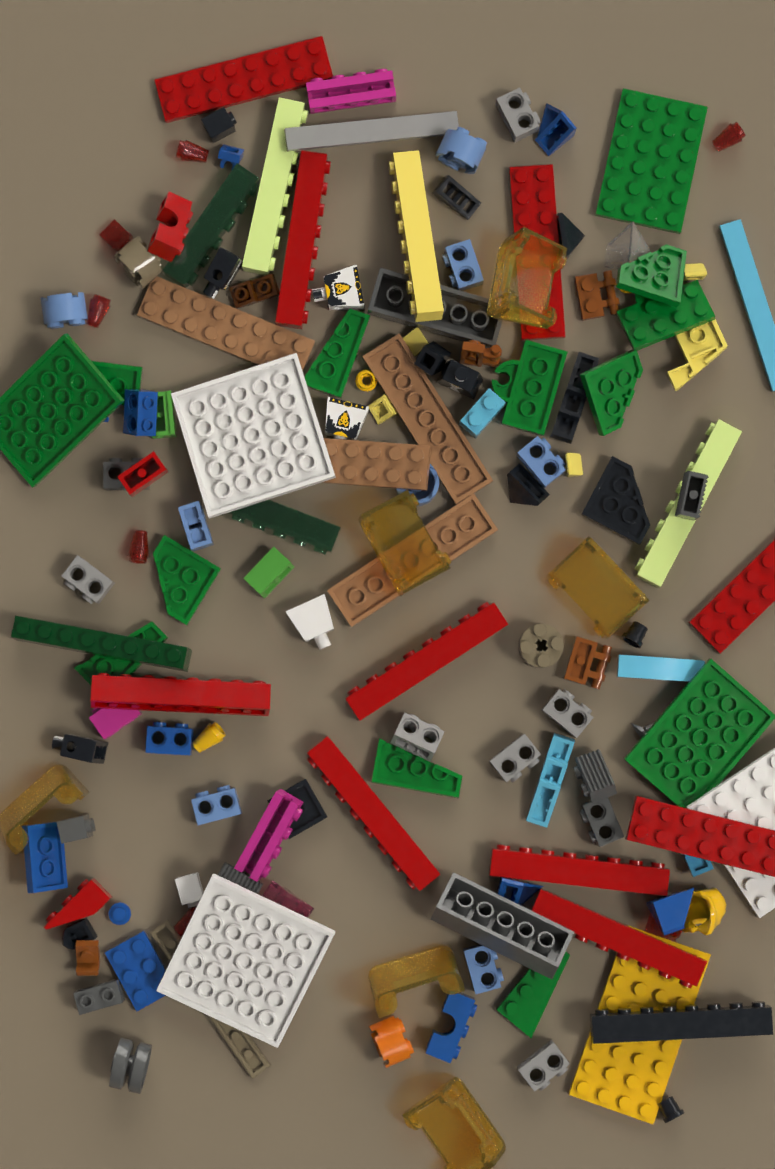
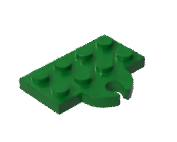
(655, 321)
(530, 386)

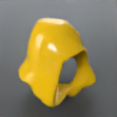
(705, 908)

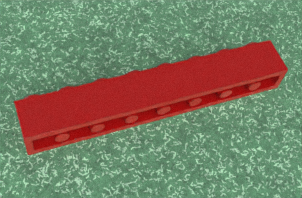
(301, 240)
(426, 661)
(180, 695)
(374, 814)
(579, 871)
(621, 938)

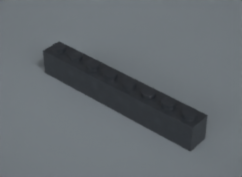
(681, 1023)

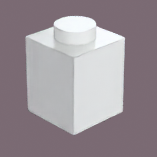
(189, 889)

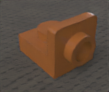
(87, 957)

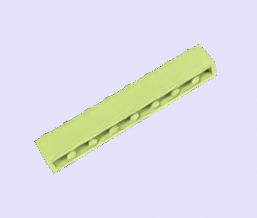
(273, 190)
(673, 529)

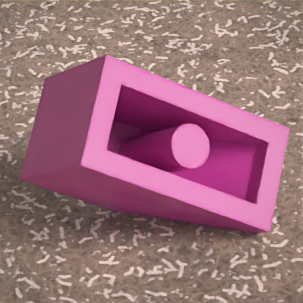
(112, 720)

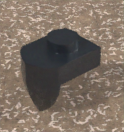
(78, 931)

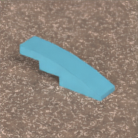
(657, 668)
(550, 780)

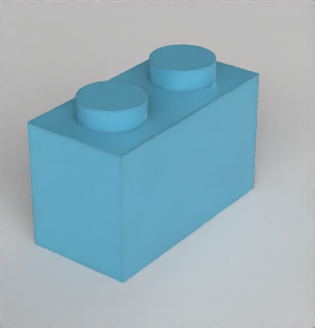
(482, 413)

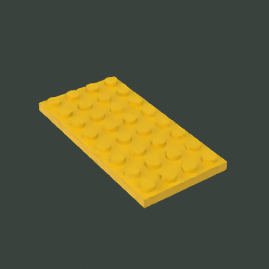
(633, 1074)

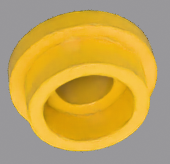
(361, 375)

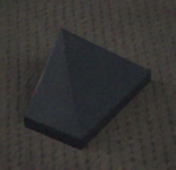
(568, 233)
(524, 488)

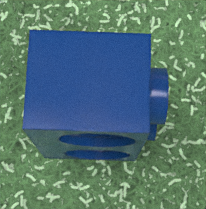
(140, 412)
(169, 745)

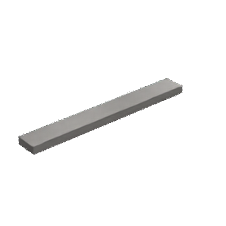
(370, 131)

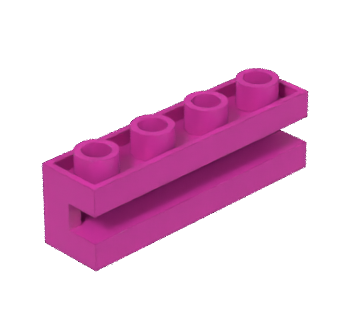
(351, 91)
(269, 834)

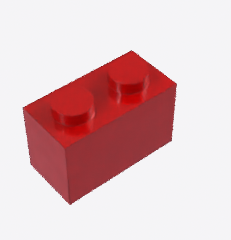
(142, 474)

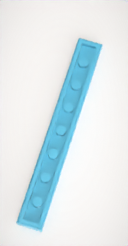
(751, 294)

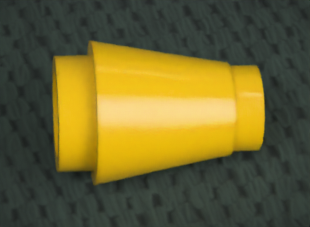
(209, 737)

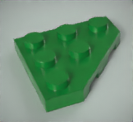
(655, 275)
(611, 390)
(183, 578)

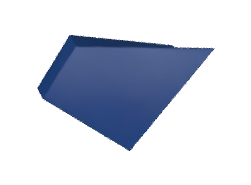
(554, 130)
(517, 890)
(671, 910)

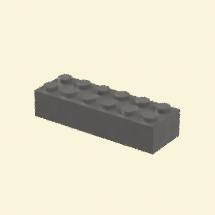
(463, 314)
(502, 925)

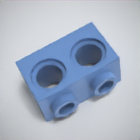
(468, 264)
(536, 465)
(195, 526)
(217, 810)
(477, 968)

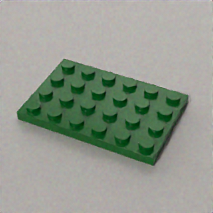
(651, 161)
(53, 409)
(700, 736)

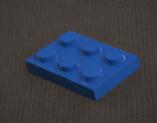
(44, 858)
(138, 969)

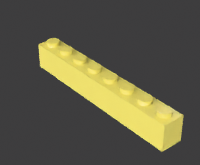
(417, 236)

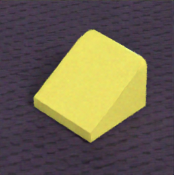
(694, 272)
(415, 341)
(382, 409)
(573, 464)

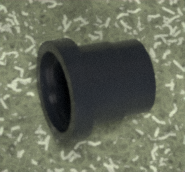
(635, 634)
(670, 1109)

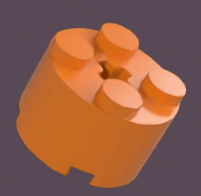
(390, 1041)

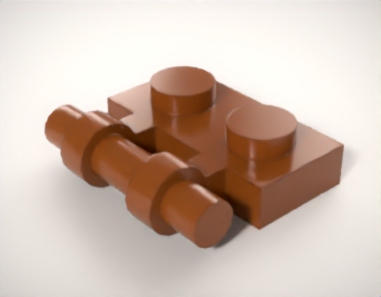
(590, 298)
(476, 354)
(581, 659)

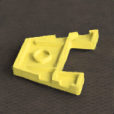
(699, 348)

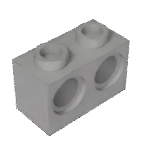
(513, 116)
(90, 576)
(564, 717)
(415, 741)
(511, 753)
(539, 1061)

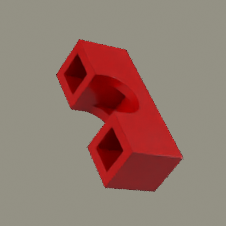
(167, 240)

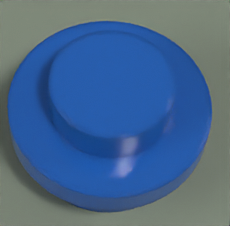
(119, 913)

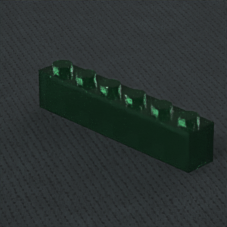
(212, 225)
(290, 523)

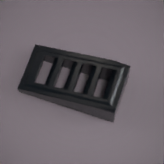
(452, 203)

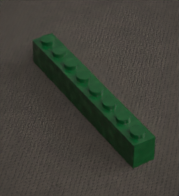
(101, 643)

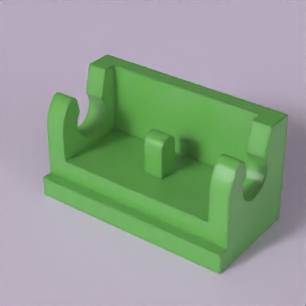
(165, 416)
(269, 572)

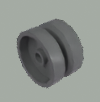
(130, 1065)

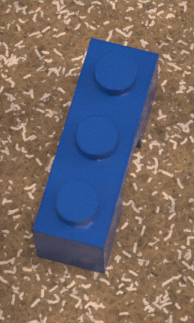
(445, 1045)

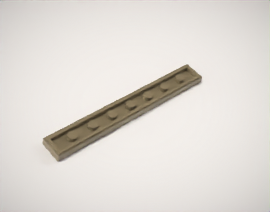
(240, 1042)

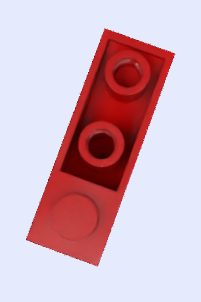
(84, 904)

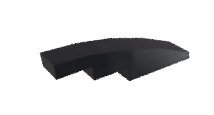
(573, 400)

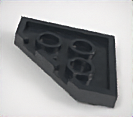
(618, 502)

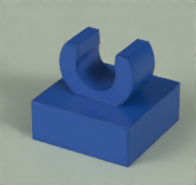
(230, 154)

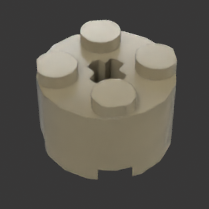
(138, 263)
(553, 644)

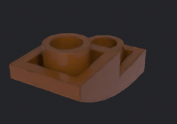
(254, 291)

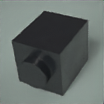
(219, 124)
(432, 358)

